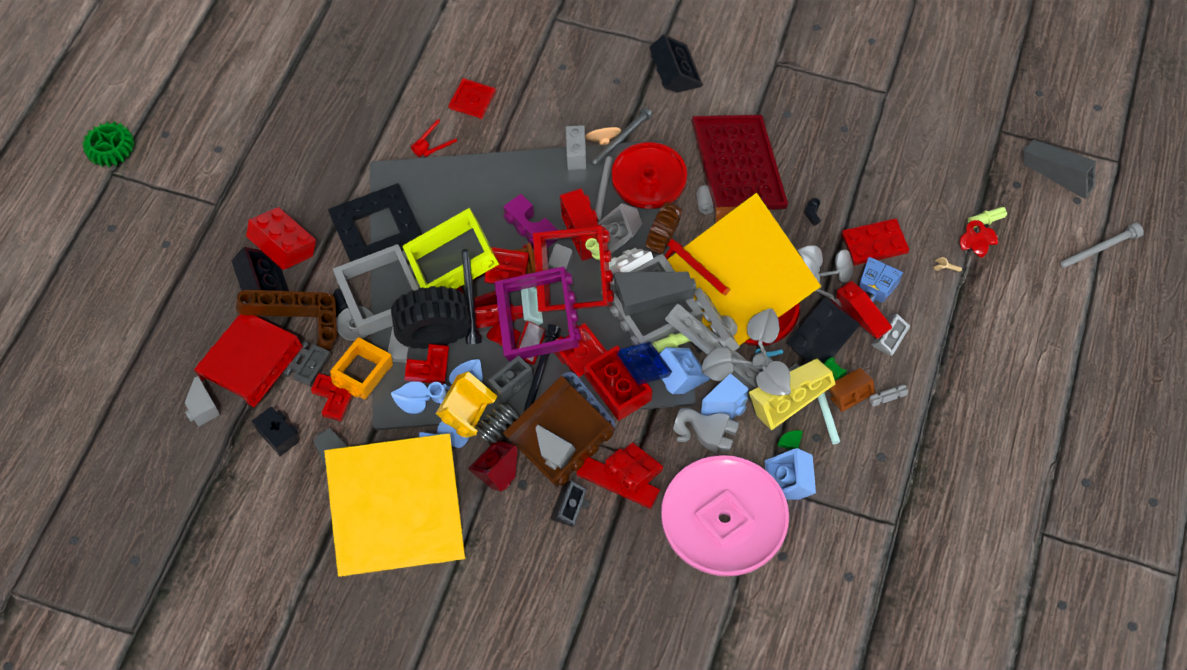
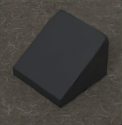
(339, 301)

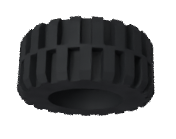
(430, 317)

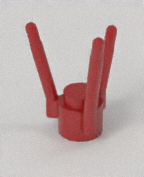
(421, 146)

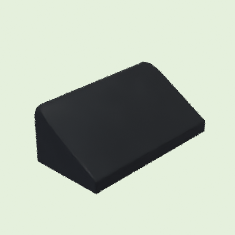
(569, 503)

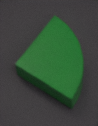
(791, 440)

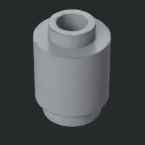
(704, 200)

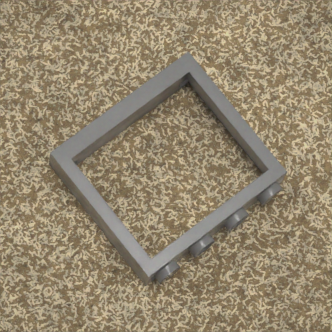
(662, 265)
(342, 273)

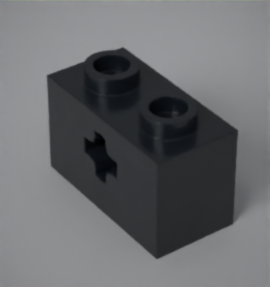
(267, 426)

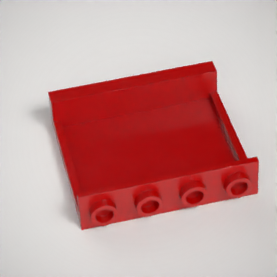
(249, 357)

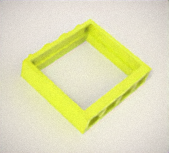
(441, 235)

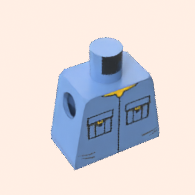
(879, 280)

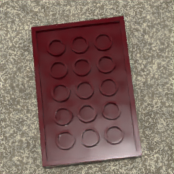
(738, 160)

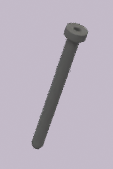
(645, 114)

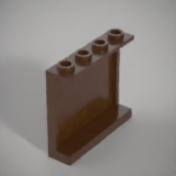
(568, 417)

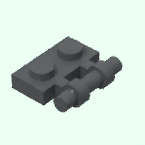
(312, 364)

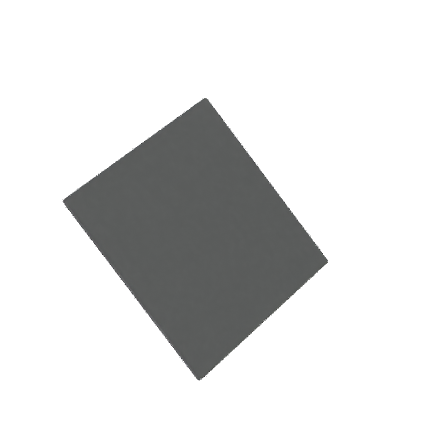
(485, 183)

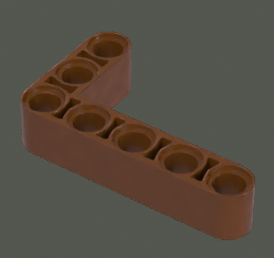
(294, 309)

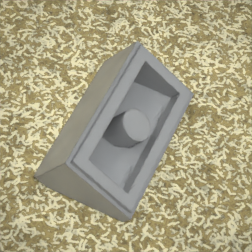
(890, 341)

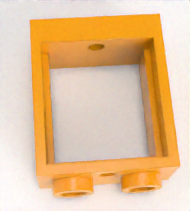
(370, 352)

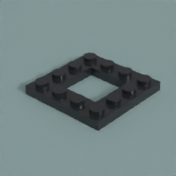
(389, 197)

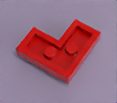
(431, 370)
(337, 400)

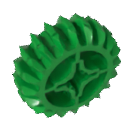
(108, 144)

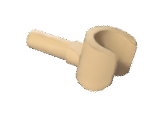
(943, 263)

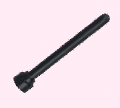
(551, 334)
(473, 335)

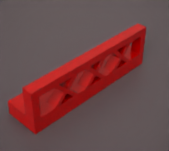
(700, 268)

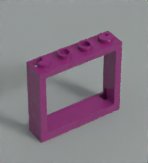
(505, 286)

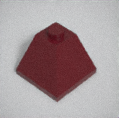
(496, 465)

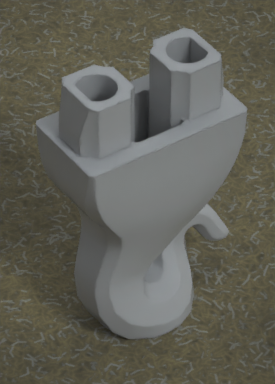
(708, 429)

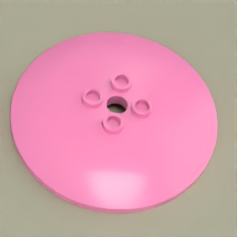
(731, 488)

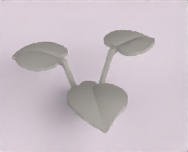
(813, 258)
(774, 375)

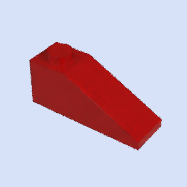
(862, 308)

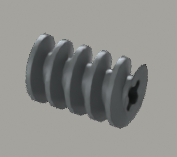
(497, 423)

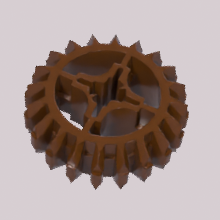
(663, 227)

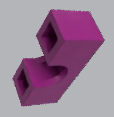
(518, 213)

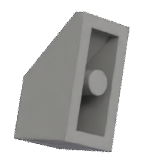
(200, 404)
(554, 449)

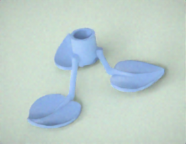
(413, 395)

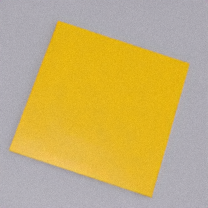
(751, 259)
(394, 504)

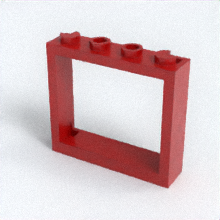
(541, 264)

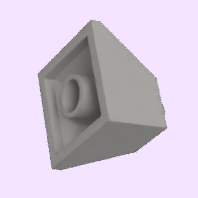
(622, 225)

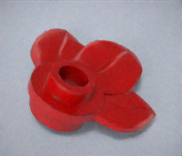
(979, 241)

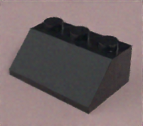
(675, 64)
(258, 271)
(824, 332)

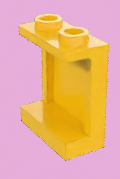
(465, 404)

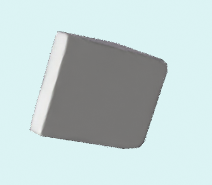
(560, 256)

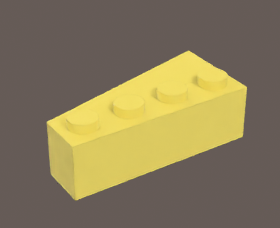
(805, 384)

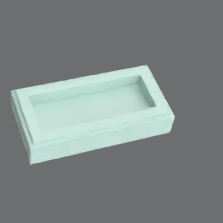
(530, 306)

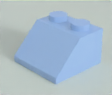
(685, 370)
(726, 398)
(793, 473)

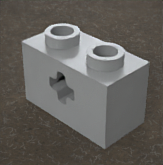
(576, 147)

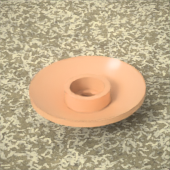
(603, 135)

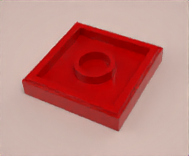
(472, 98)

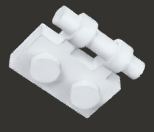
(629, 260)

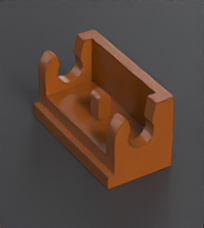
(852, 389)

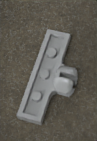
(722, 326)

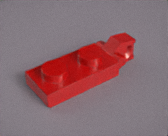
(489, 315)

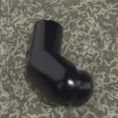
(811, 210)

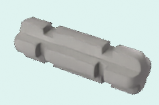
(888, 395)

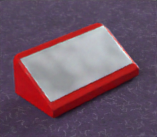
(531, 336)

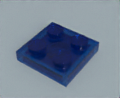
(644, 363)

